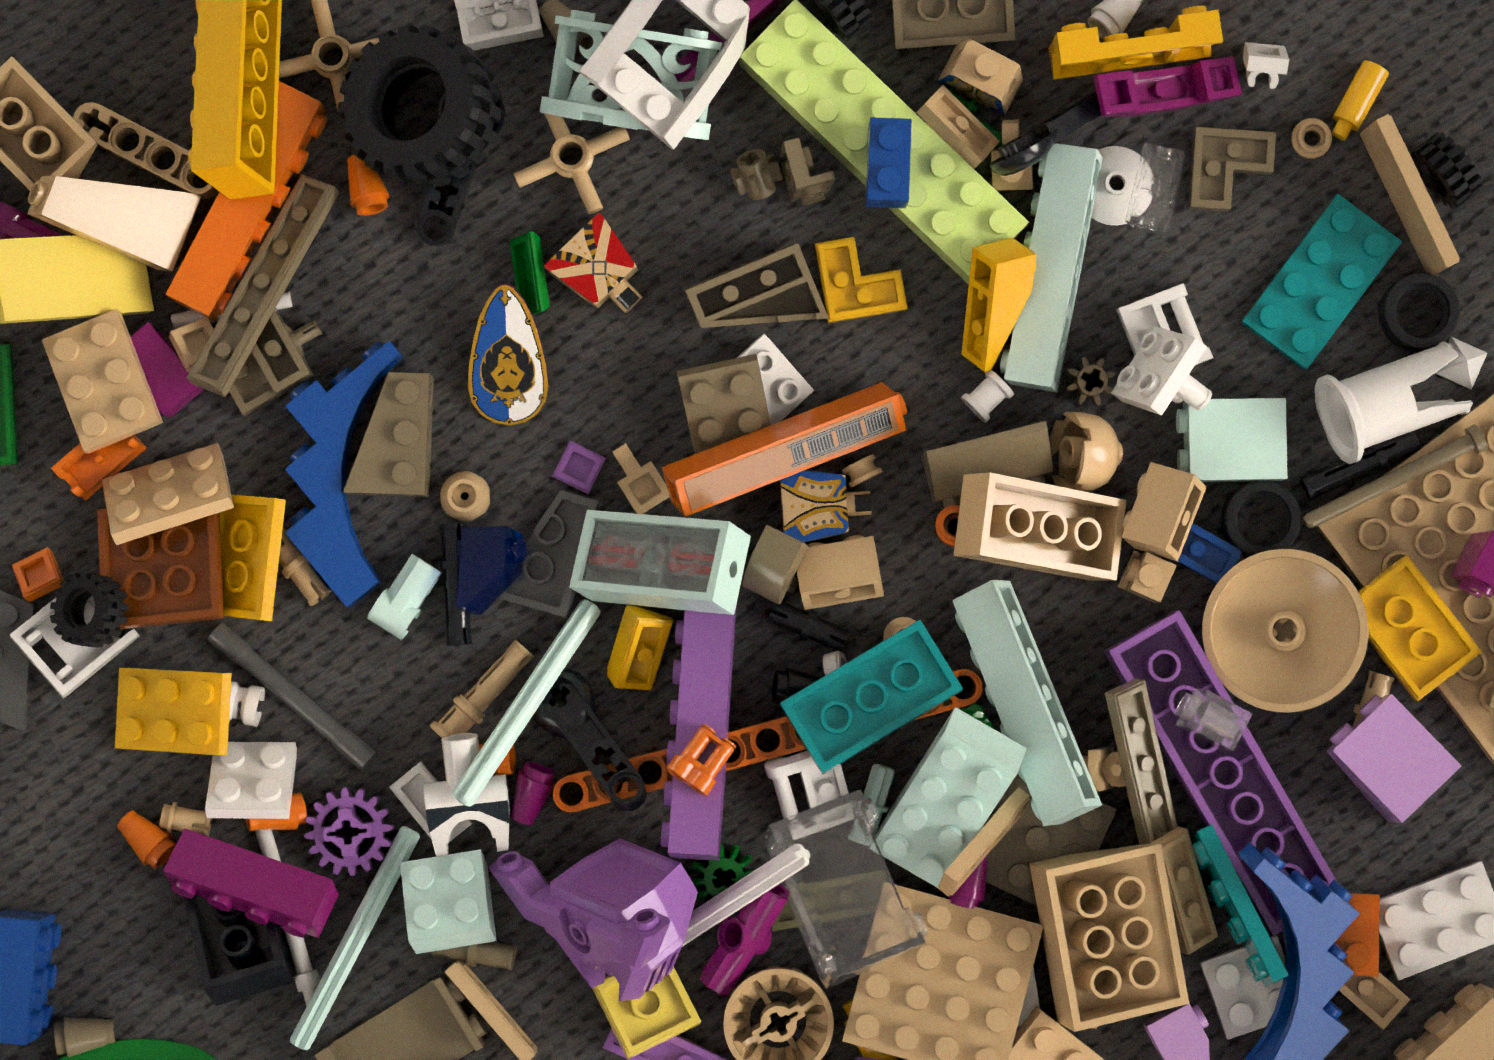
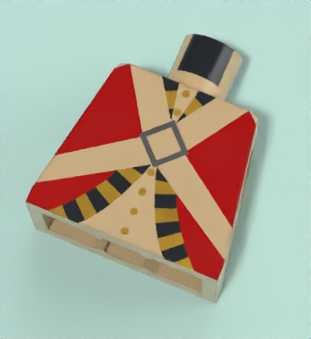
(596, 266)

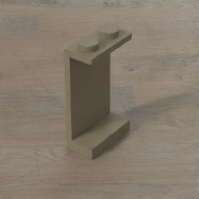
(418, 1027)

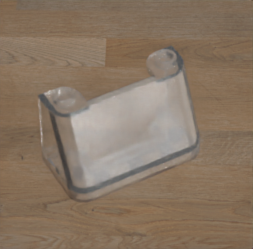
(846, 892)

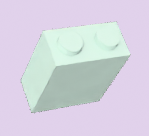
(1234, 440)

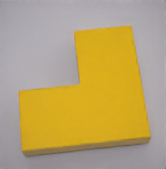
(847, 292)

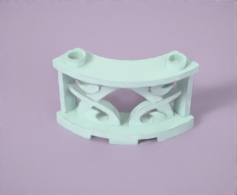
(580, 103)

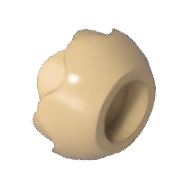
(467, 509)

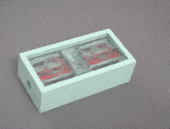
(660, 561)

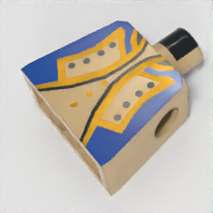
(982, 75)
(819, 506)

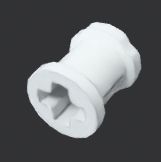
(987, 395)

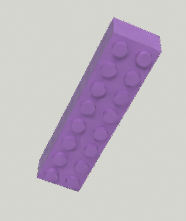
(1225, 787)

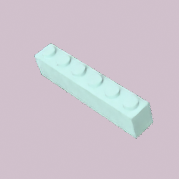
(1059, 240)
(1026, 702)

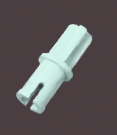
(878, 788)

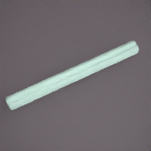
(526, 703)
(354, 939)

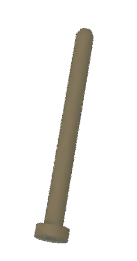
(1471, 441)

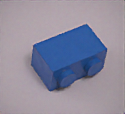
(888, 162)

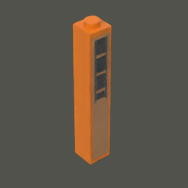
(784, 448)

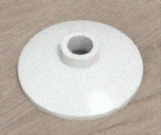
(1110, 204)

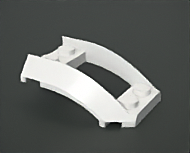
(641, 93)

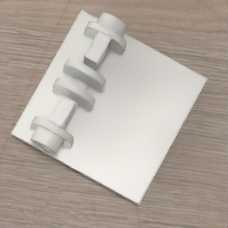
(781, 381)

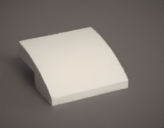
(498, 23)

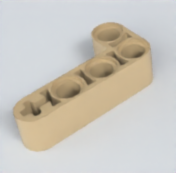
(146, 153)

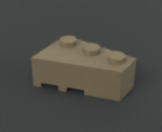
(759, 291)

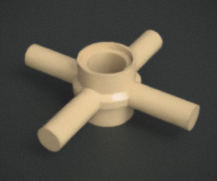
(327, 41)
(579, 171)

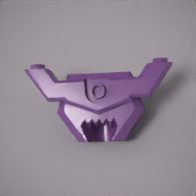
(609, 912)

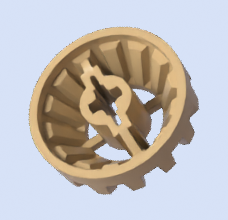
(746, 1041)

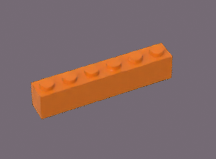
(236, 225)

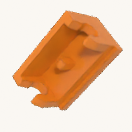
(86, 471)

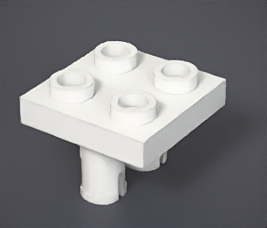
(1162, 373)

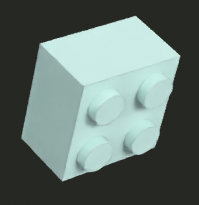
(447, 901)

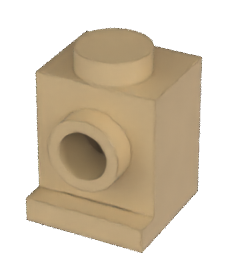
(1147, 576)

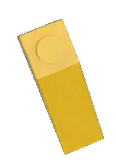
(996, 295)

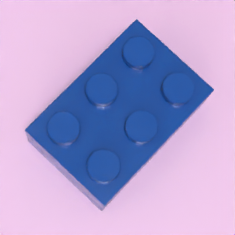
(26, 974)

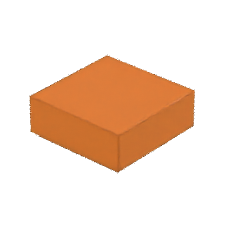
(38, 574)

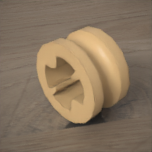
(862, 470)

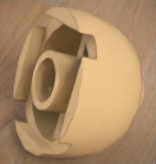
(1088, 445)

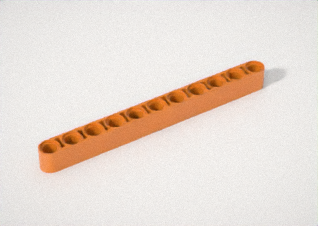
(750, 753)

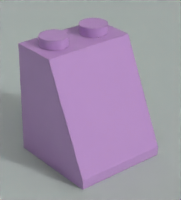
(1391, 758)

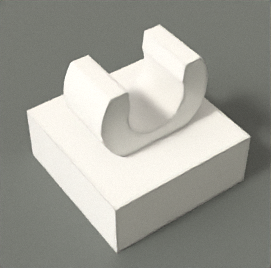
(1266, 59)

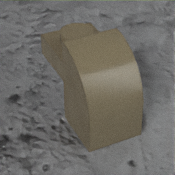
(774, 565)

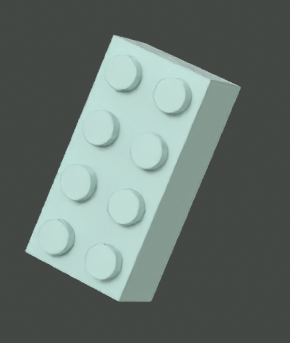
(949, 796)

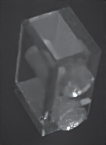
(1212, 718)

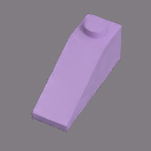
(1179, 1033)

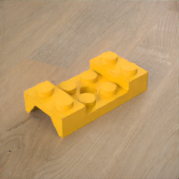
(1079, 52)

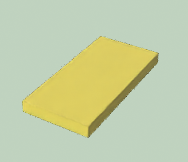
(68, 280)

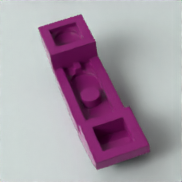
(1167, 88)

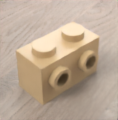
(1163, 511)
(839, 572)

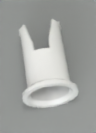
(1381, 402)

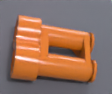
(692, 772)

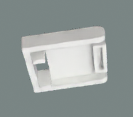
(79, 660)

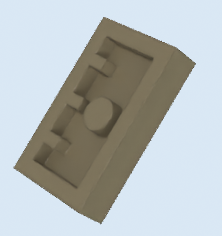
(797, 169)

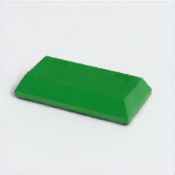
(530, 271)

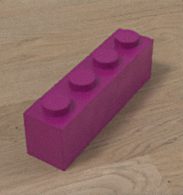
(250, 884)

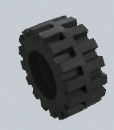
(107, 612)

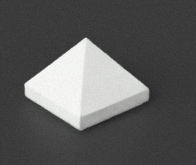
(1466, 366)

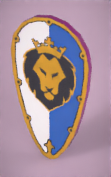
(507, 360)

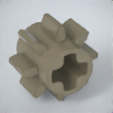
(756, 174)
(1079, 384)

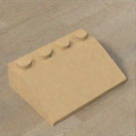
(1109, 935)

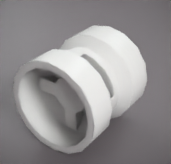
(245, 703)

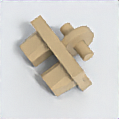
(1104, 768)

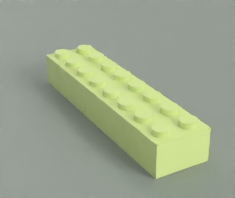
(834, 101)

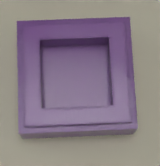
(579, 467)

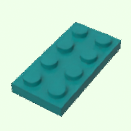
(1321, 282)
(871, 697)
(1245, 922)

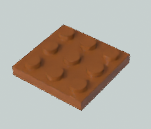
(166, 574)

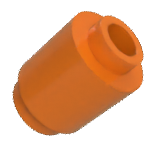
(945, 516)

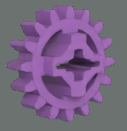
(348, 812)

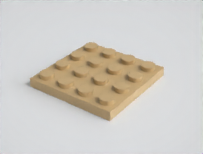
(952, 994)

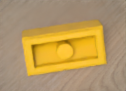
(638, 648)

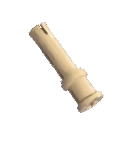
(470, 707)

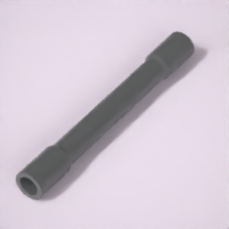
(241, 653)

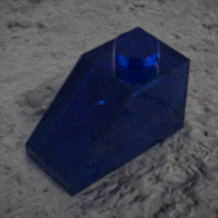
(487, 565)

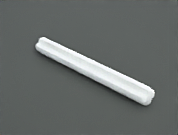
(746, 890)

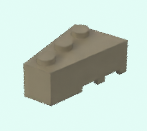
(397, 441)

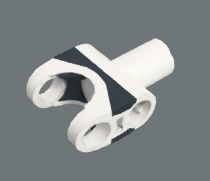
(446, 812)

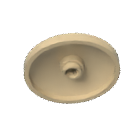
(1285, 630)

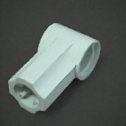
(402, 601)

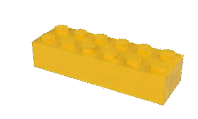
(236, 95)

